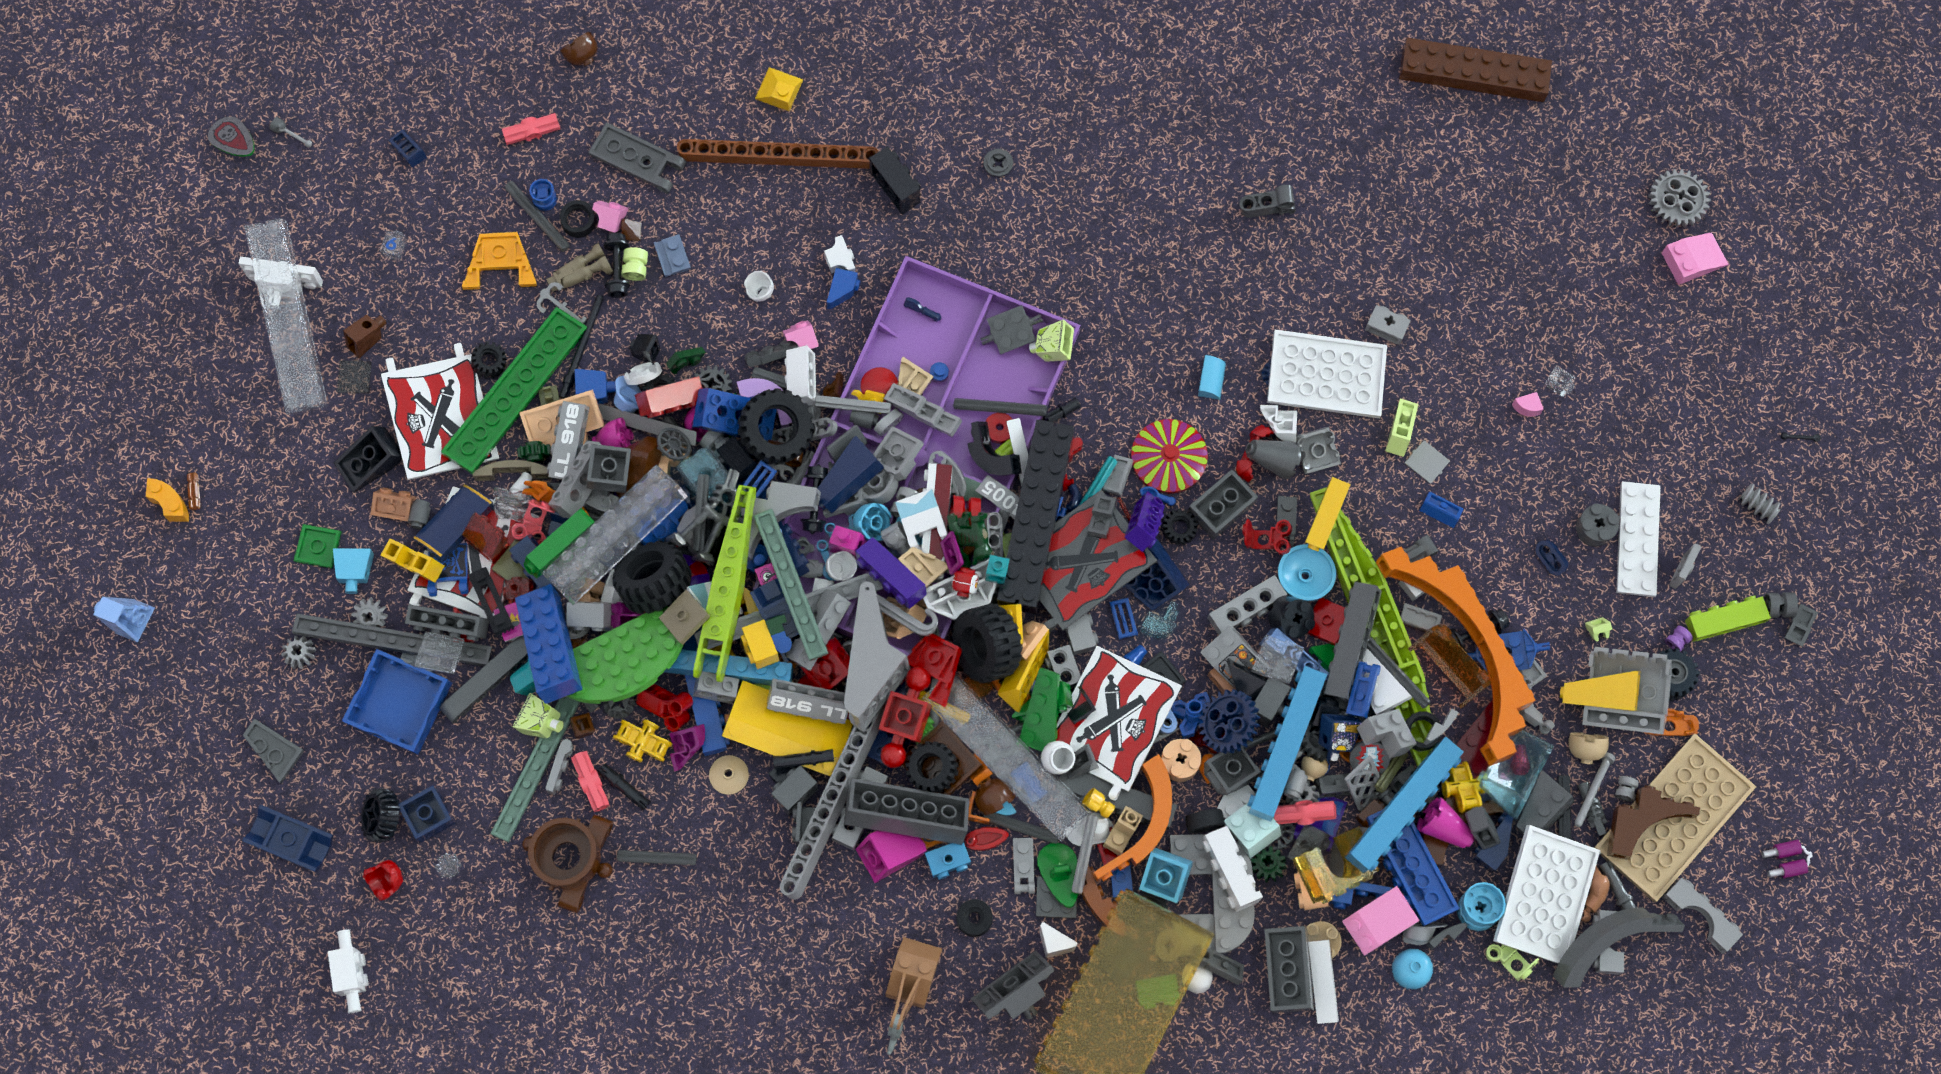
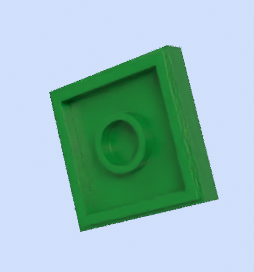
(317, 546)

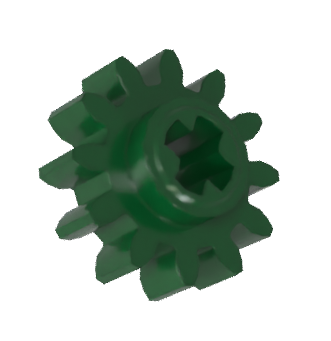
(534, 451)
(1275, 868)

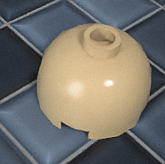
(1588, 746)

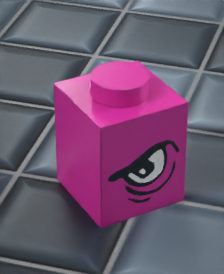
(765, 574)

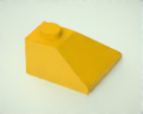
(779, 89)

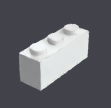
(801, 373)

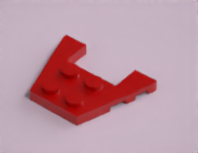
(940, 660)

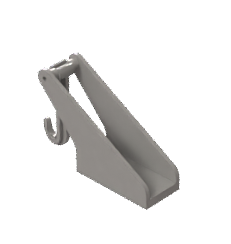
(875, 664)

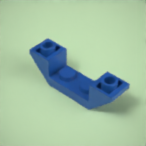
(1362, 890)

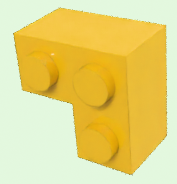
(759, 644)

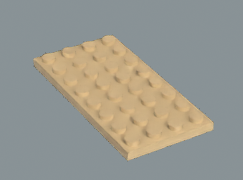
(1669, 846)

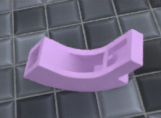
(753, 386)

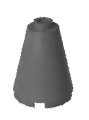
(1275, 456)

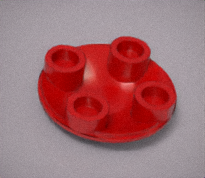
(878, 380)

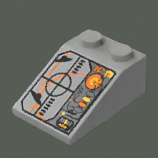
(1229, 646)

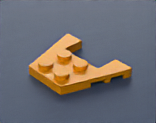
(498, 252)

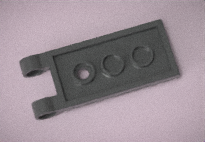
(628, 154)

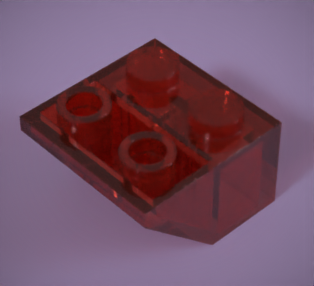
(485, 538)

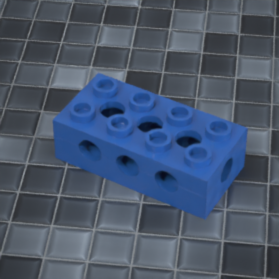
(729, 410)

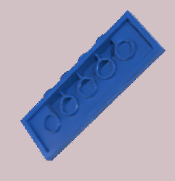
(1418, 875)

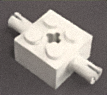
(348, 971)

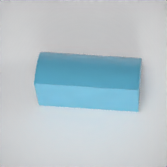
(1212, 377)

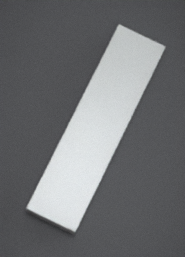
(1323, 981)

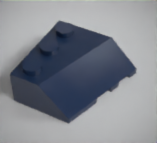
(1159, 581)

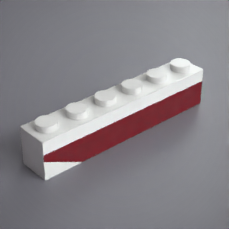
(939, 480)

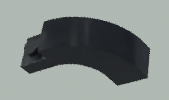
(986, 457)

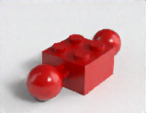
(905, 717)

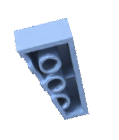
(124, 616)

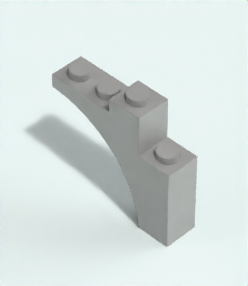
(785, 501)

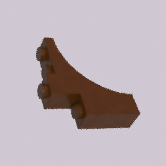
(1649, 808)
(1438, 847)

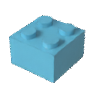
(1166, 875)

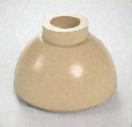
(1313, 768)

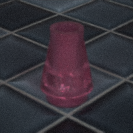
(1520, 762)

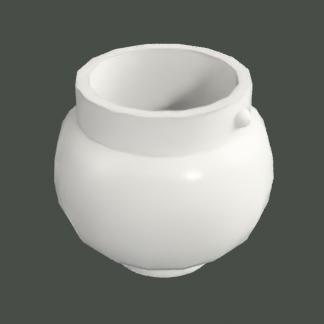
(1058, 757)

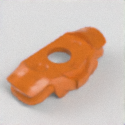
(1684, 724)

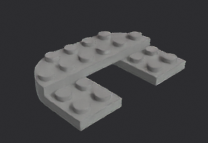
(1229, 926)

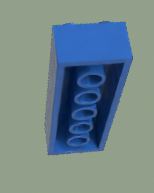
(548, 644)

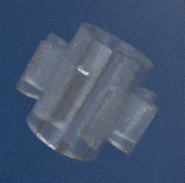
(448, 865)

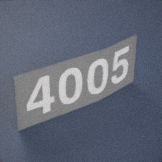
(999, 495)

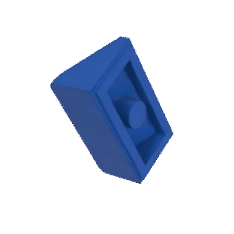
(1441, 509)

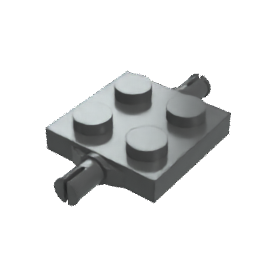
(1011, 329)

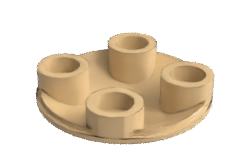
(1325, 931)

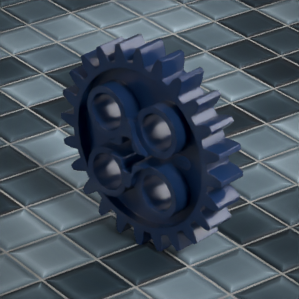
(1229, 721)

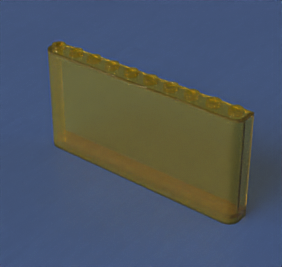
(1125, 991)

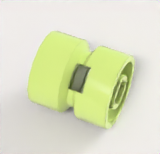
(634, 264)

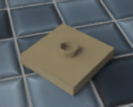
(684, 617)

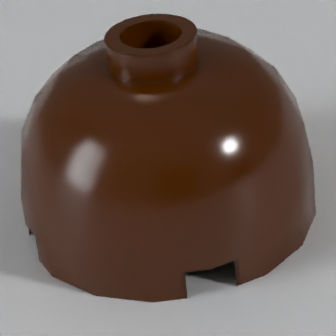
(581, 50)
(992, 795)

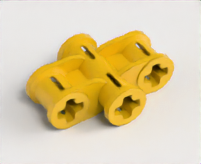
(642, 740)
(1463, 787)

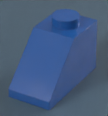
(842, 287)

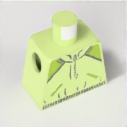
(1054, 342)
(537, 718)

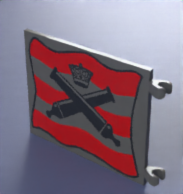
(1087, 568)

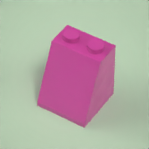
(888, 852)

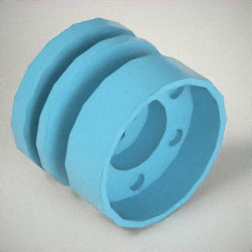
(1484, 896)

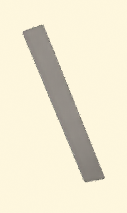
(643, 423)

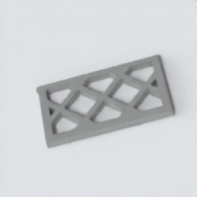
(1358, 772)

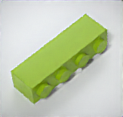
(1728, 618)

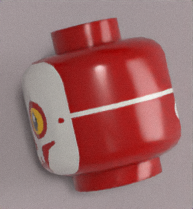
(965, 581)

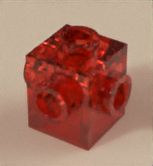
(516, 587)

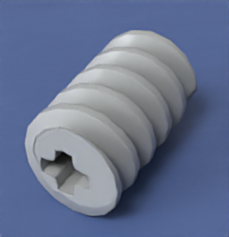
(1760, 503)

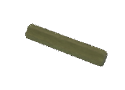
(1390, 772)

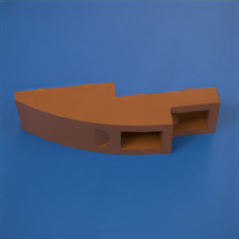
(1093, 896)

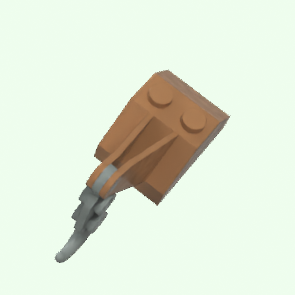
(910, 981)

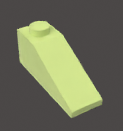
(1402, 427)

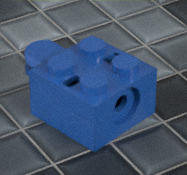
(666, 526)

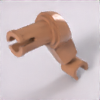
(1598, 894)

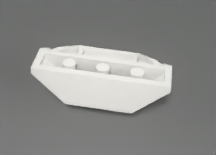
(946, 602)

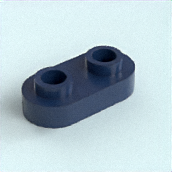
(1551, 558)

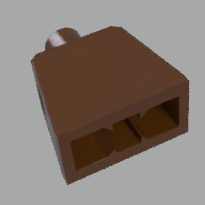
(363, 334)

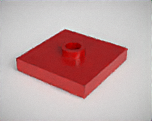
(1327, 620)

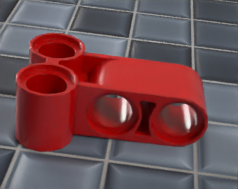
(666, 705)

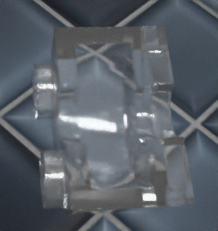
(510, 505)

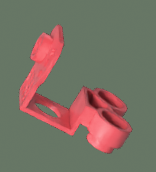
(530, 524)

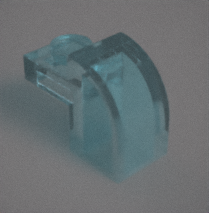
(1160, 627)

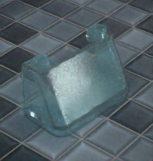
(1513, 790)

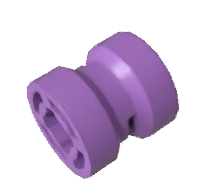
(1679, 638)

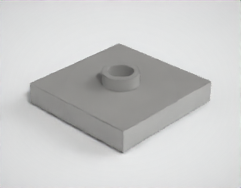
(1685, 566)

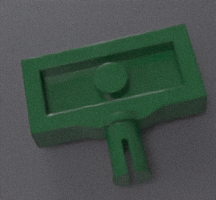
(685, 358)

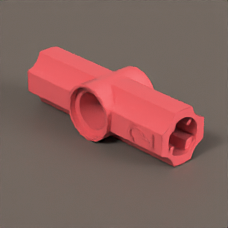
(531, 128)
(590, 781)
(1305, 812)

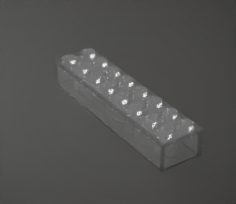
(614, 534)

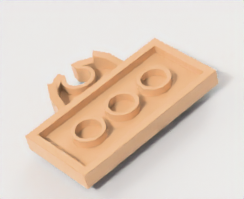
(541, 420)

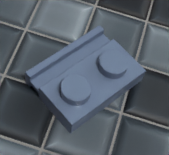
(672, 255)

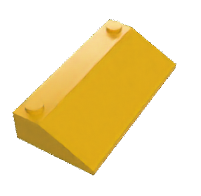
(780, 731)

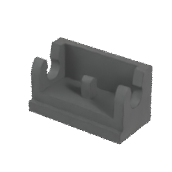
(1333, 786)

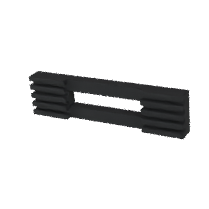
(501, 621)

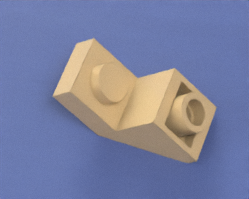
(1122, 830)

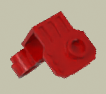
(1275, 535)

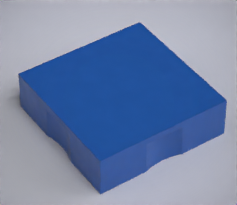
(397, 702)

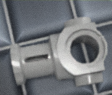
(896, 538)

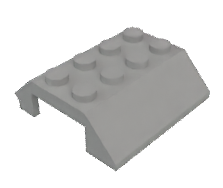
(1653, 690)

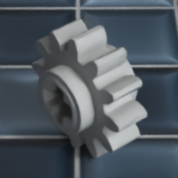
(374, 608)

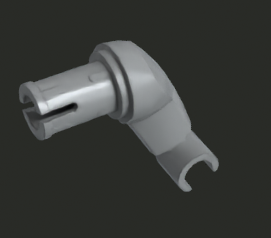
(1534, 717)

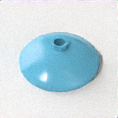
(1315, 564)

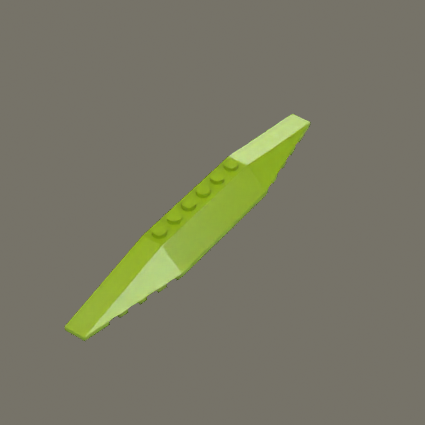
(1356, 564)

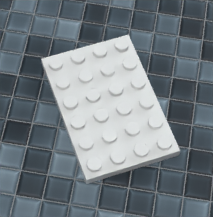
(1327, 374)
(1546, 894)

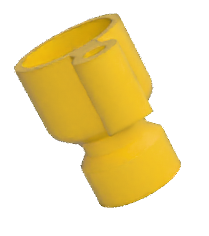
(1096, 802)

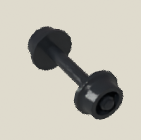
(616, 288)
(813, 525)
(1497, 617)

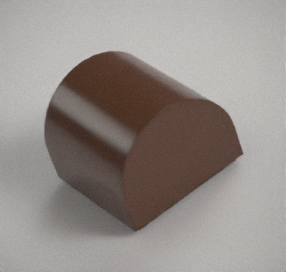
(582, 725)

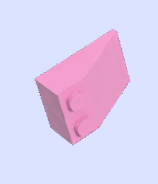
(1693, 257)
(1380, 920)

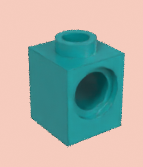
(997, 569)

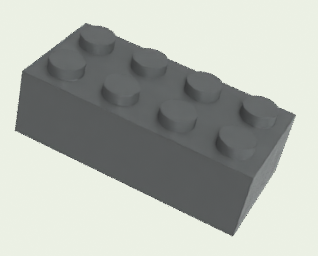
(1289, 969)

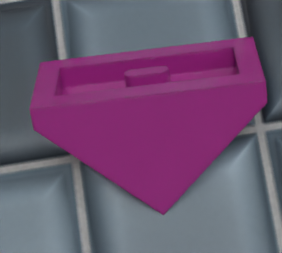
(952, 552)

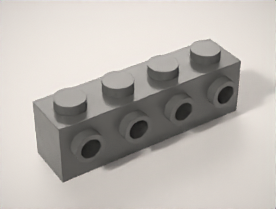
(447, 621)

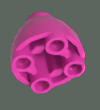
(614, 434)

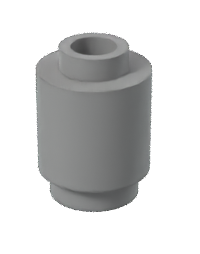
(1295, 784)

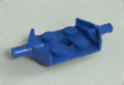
(1522, 648)

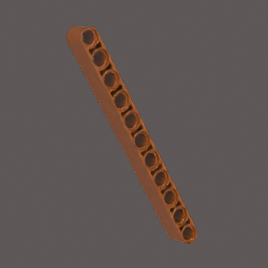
(771, 148)

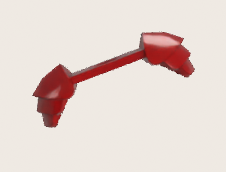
(1243, 466)

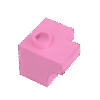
(610, 215)
(802, 334)

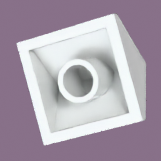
(1055, 942)

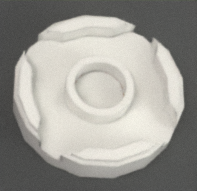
(642, 373)

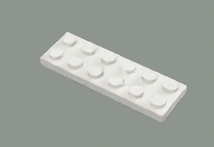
(1638, 539)

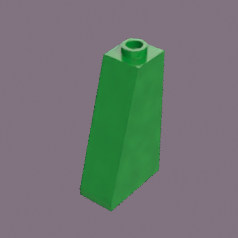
(557, 543)

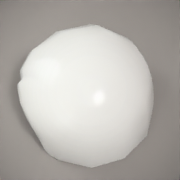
(756, 281)
(841, 566)
(1201, 981)

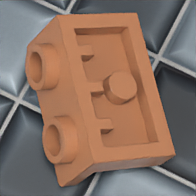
(392, 504)

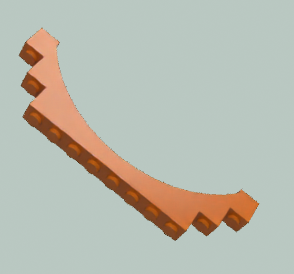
(1455, 593)

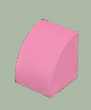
(1528, 405)

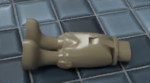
(577, 271)

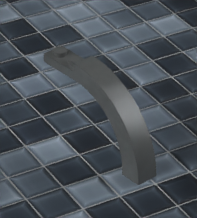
(1603, 934)

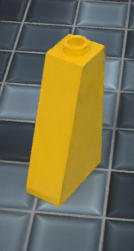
(1327, 514)
(1609, 691)

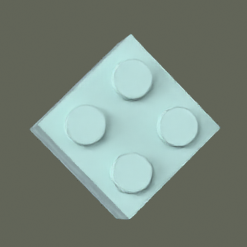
(1252, 831)

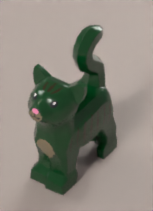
(973, 535)

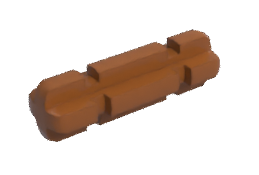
(193, 491)

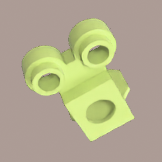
(1506, 956)

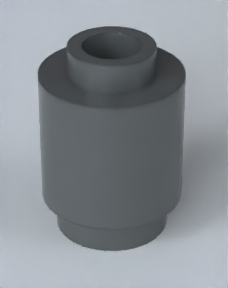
(864, 419)
(419, 514)

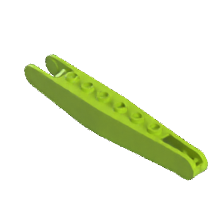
(727, 584)

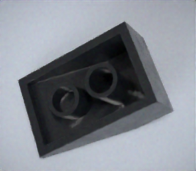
(368, 458)

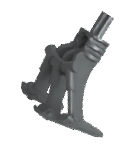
(718, 517)

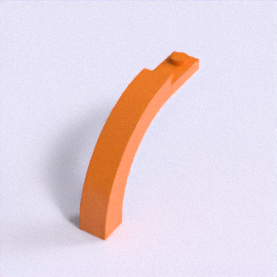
(1162, 803)

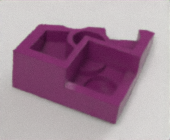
(686, 744)

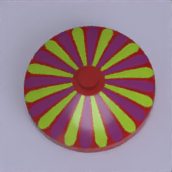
(1169, 456)

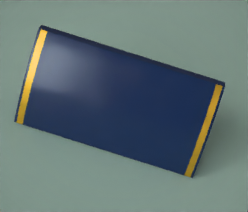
(446, 528)

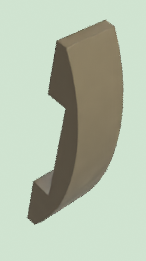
(487, 472)

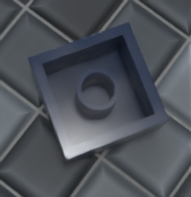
(426, 814)

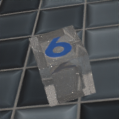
(393, 245)

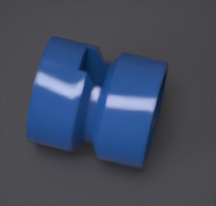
(543, 194)

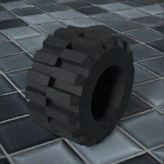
(916, 761)

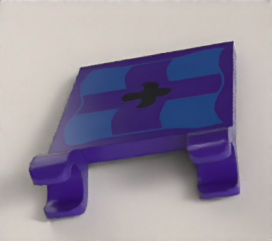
(1327, 826)

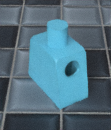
(352, 567)

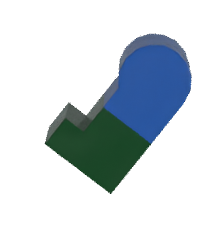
(776, 630)

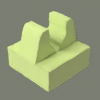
(1599, 626)

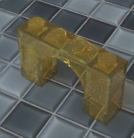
(1320, 880)

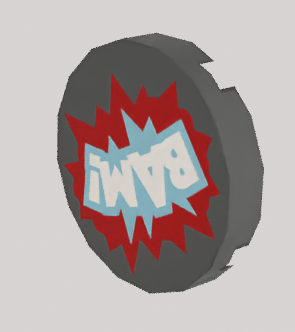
(1375, 750)

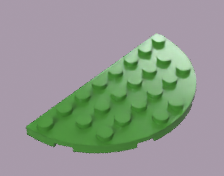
(625, 659)

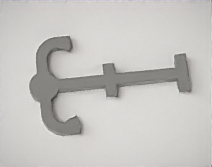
(545, 293)

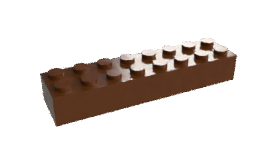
(1475, 69)

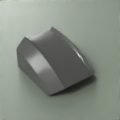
(1231, 771)

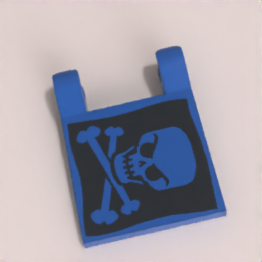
(454, 570)

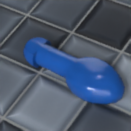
(1171, 501)

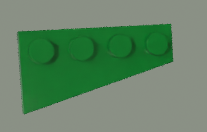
(1042, 712)

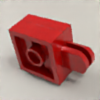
(828, 670)

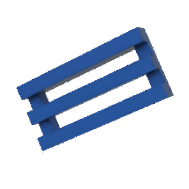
(767, 481)
(1127, 634)

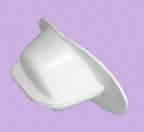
(1101, 832)

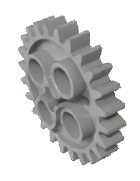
(1674, 212)

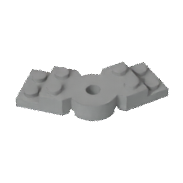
(897, 457)

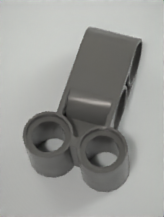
(1281, 202)

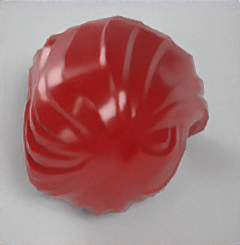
(383, 879)

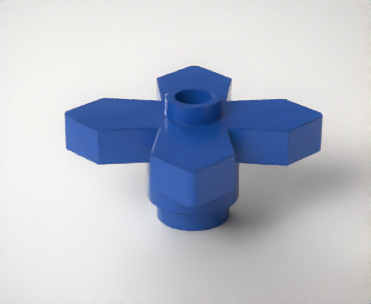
(1190, 713)

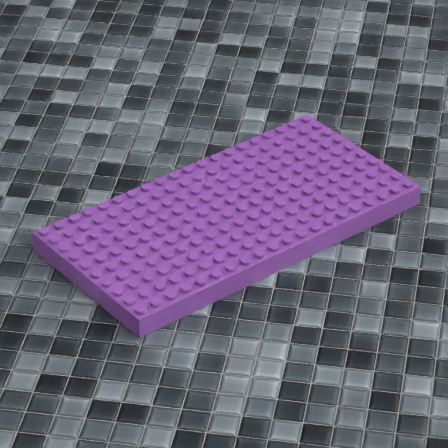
(974, 373)

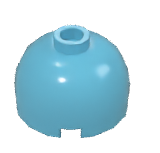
(871, 520)
(1412, 968)

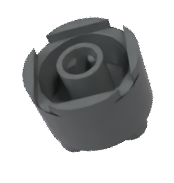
(1604, 517)

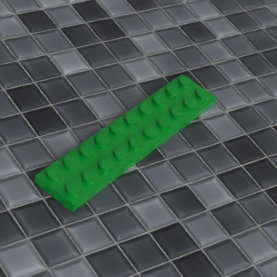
(514, 390)

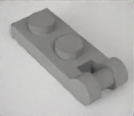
(1023, 865)

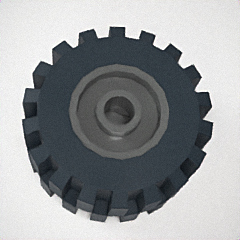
(1683, 673)

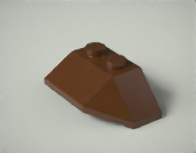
(642, 459)

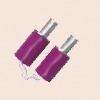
(1791, 868)

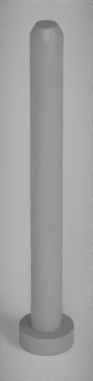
(1607, 760)

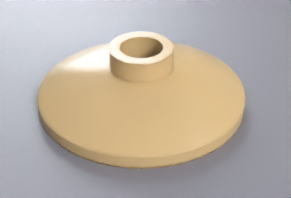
(731, 784)

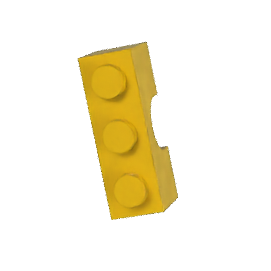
(412, 560)

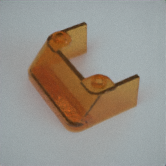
(1454, 662)

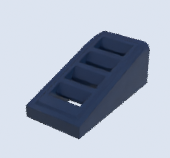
(415, 156)

